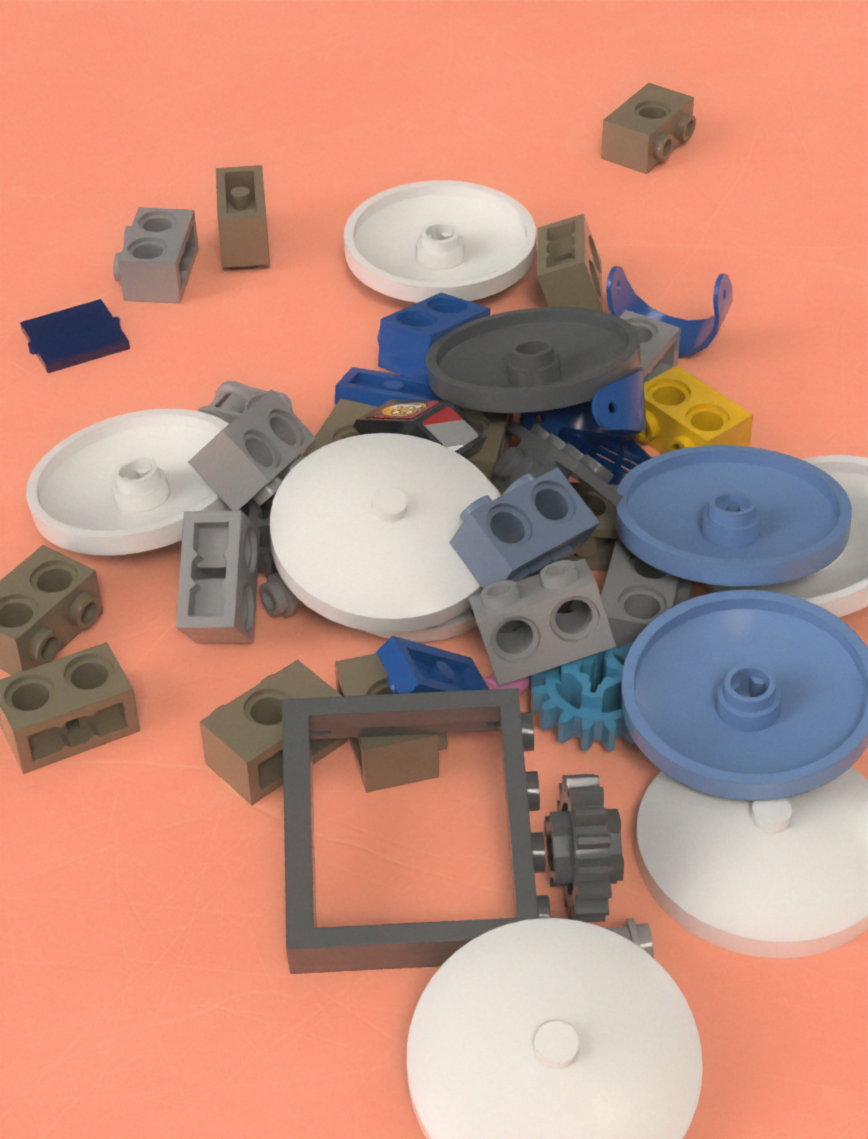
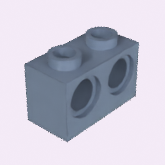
(523, 529)

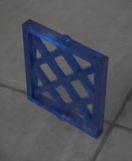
(622, 446)

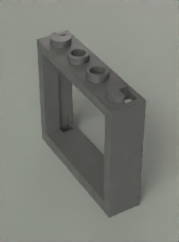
(401, 944)

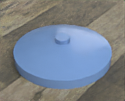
(733, 515)
(748, 694)

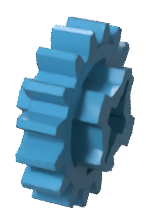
(583, 699)

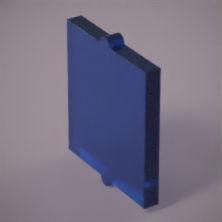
(74, 335)

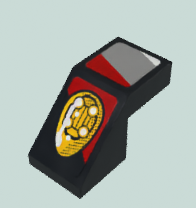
(425, 419)

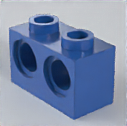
(411, 331)

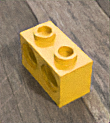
(691, 414)

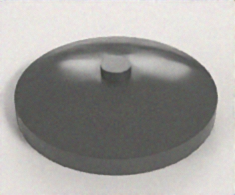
(532, 359)

